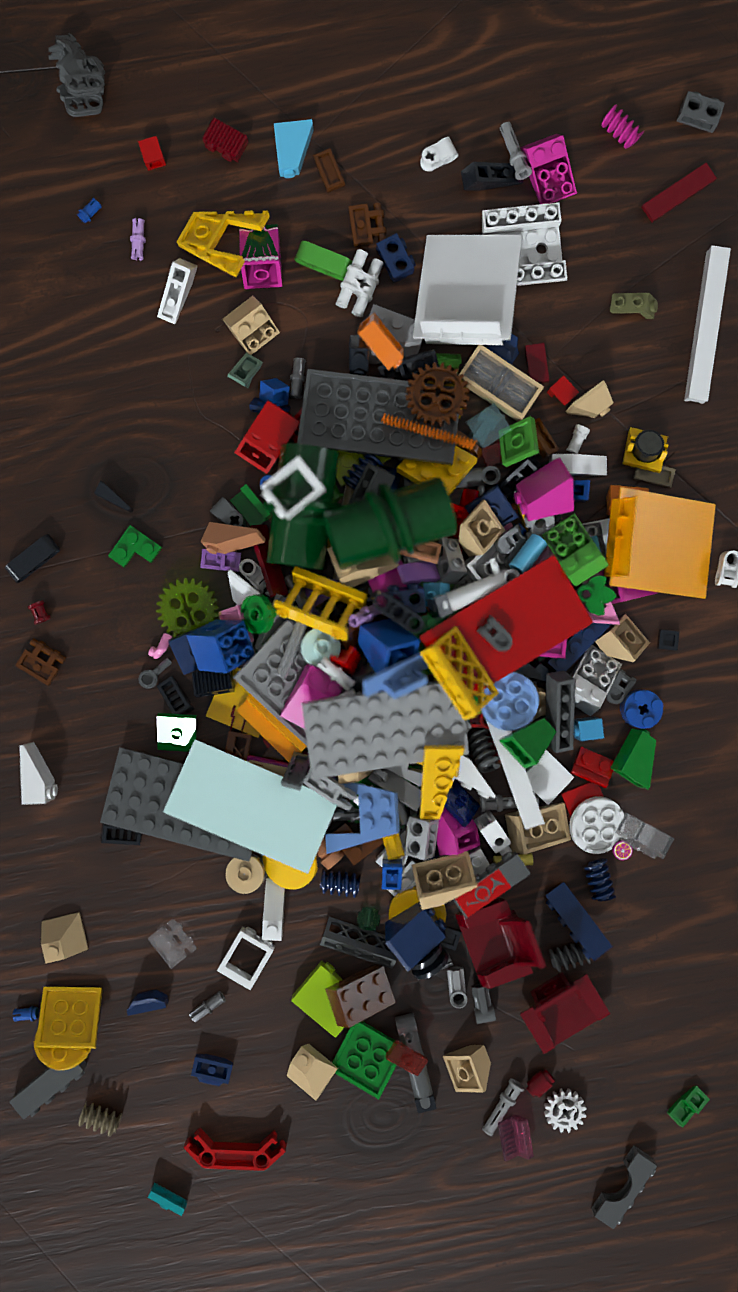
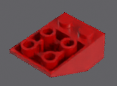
(266, 435)

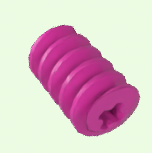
(621, 127)

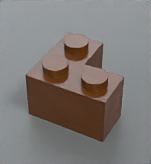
(359, 851)

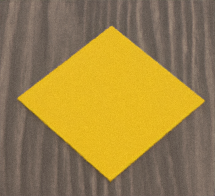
(222, 706)

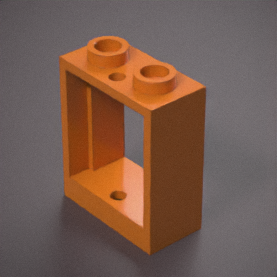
(381, 341)

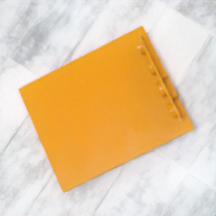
(659, 543)

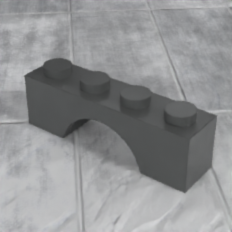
(612, 1206)

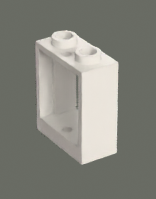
(296, 464)
(237, 974)

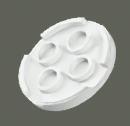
(595, 824)

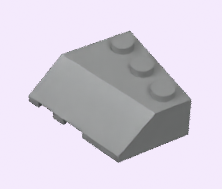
(401, 328)

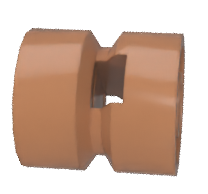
(330, 859)

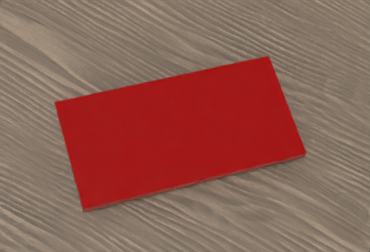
(535, 610)

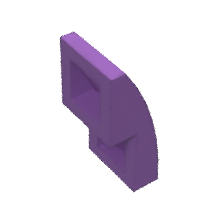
(220, 561)
(418, 572)

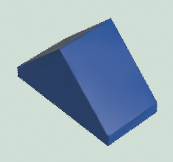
(581, 490)
(391, 874)

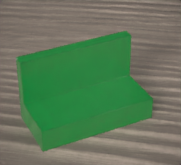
(250, 507)

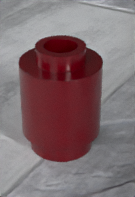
(540, 1083)

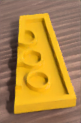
(438, 770)

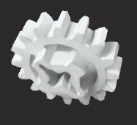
(572, 1105)

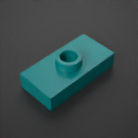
(167, 1199)

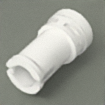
(579, 434)

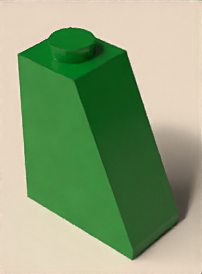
(529, 742)
(636, 758)

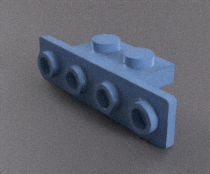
(398, 678)

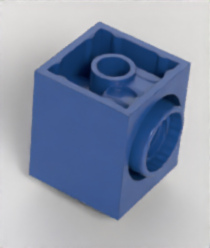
(221, 645)

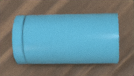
(528, 554)

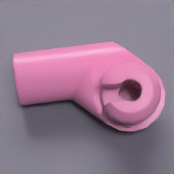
(162, 647)

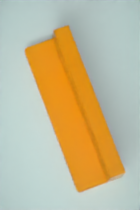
(270, 728)

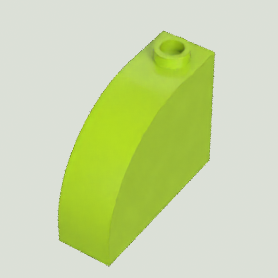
(313, 999)

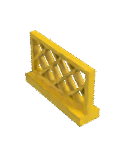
(452, 680)

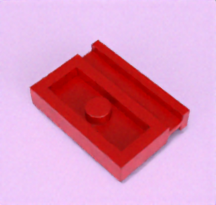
(592, 767)

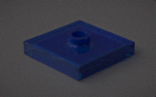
(461, 804)

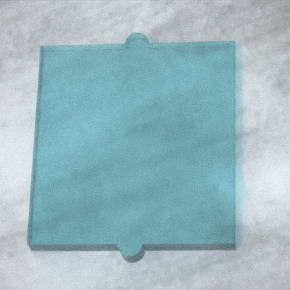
(488, 426)

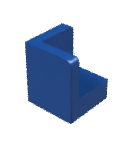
(274, 391)

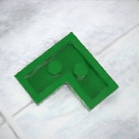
(131, 543)

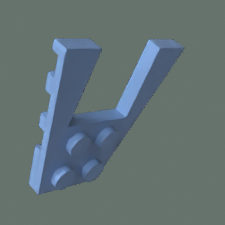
(377, 817)

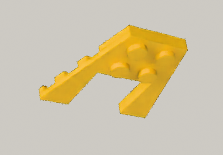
(207, 228)

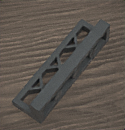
(354, 946)

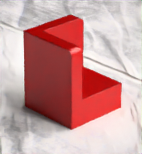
(152, 153)
(563, 390)
(346, 660)

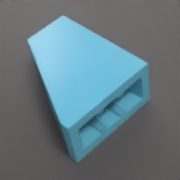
(291, 145)

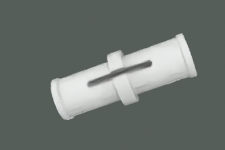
(336, 673)

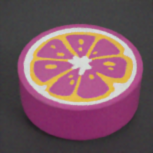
(622, 850)

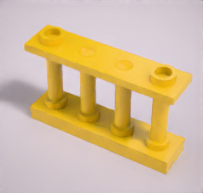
(321, 585)

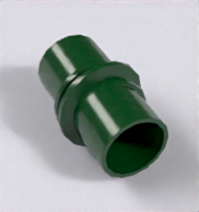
(390, 522)
(304, 537)

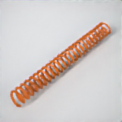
(442, 437)

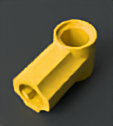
(393, 846)

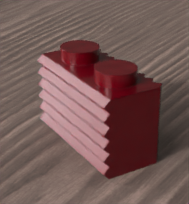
(225, 140)

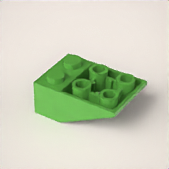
(575, 550)

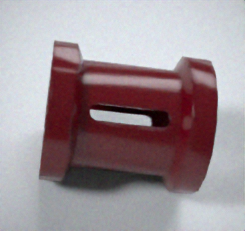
(39, 612)

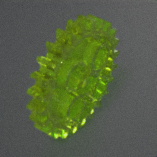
(170, 613)

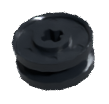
(431, 963)

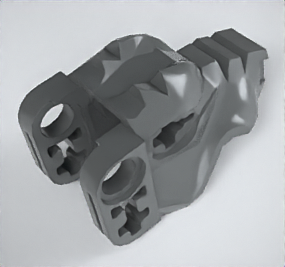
(80, 75)

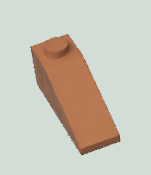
(229, 538)

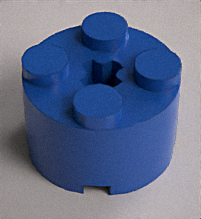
(652, 709)

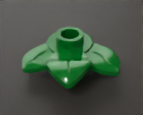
(598, 595)

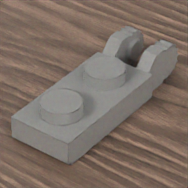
(331, 790)

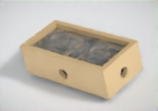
(500, 383)

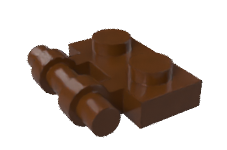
(361, 226)
(38, 667)

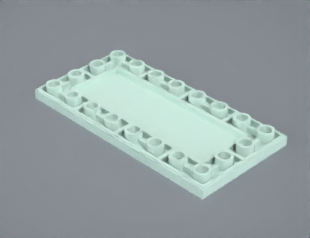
(250, 806)

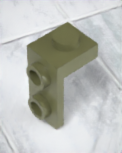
(634, 303)

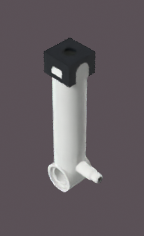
(446, 603)

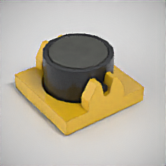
(645, 447)

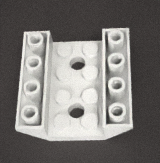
(537, 226)

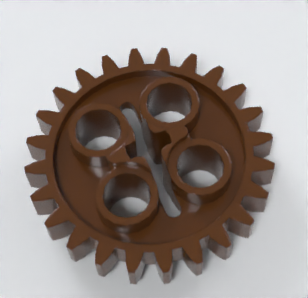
(440, 377)

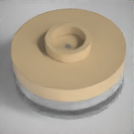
(244, 875)

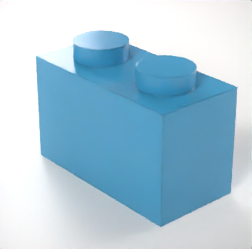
(588, 728)

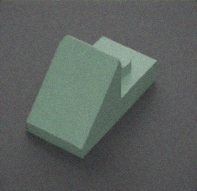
(245, 370)

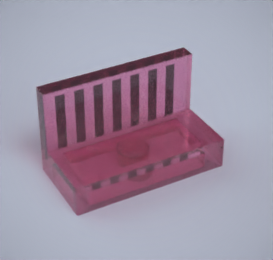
(515, 1138)

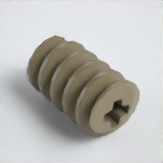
(99, 1119)

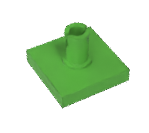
(519, 442)

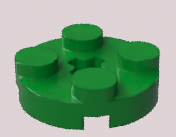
(265, 610)

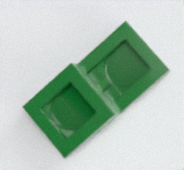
(688, 1104)

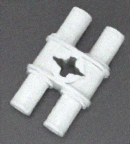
(367, 280)

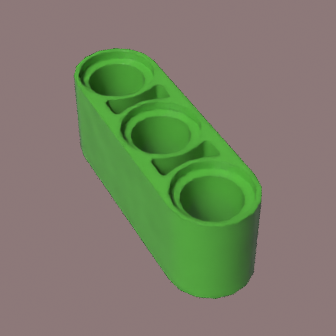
(322, 260)

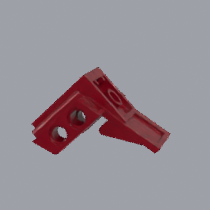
(499, 944)
(562, 1010)

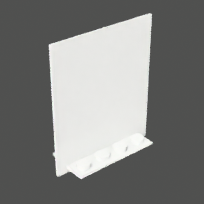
(467, 289)

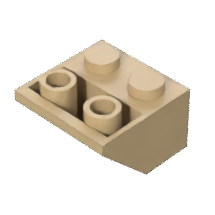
(251, 325)

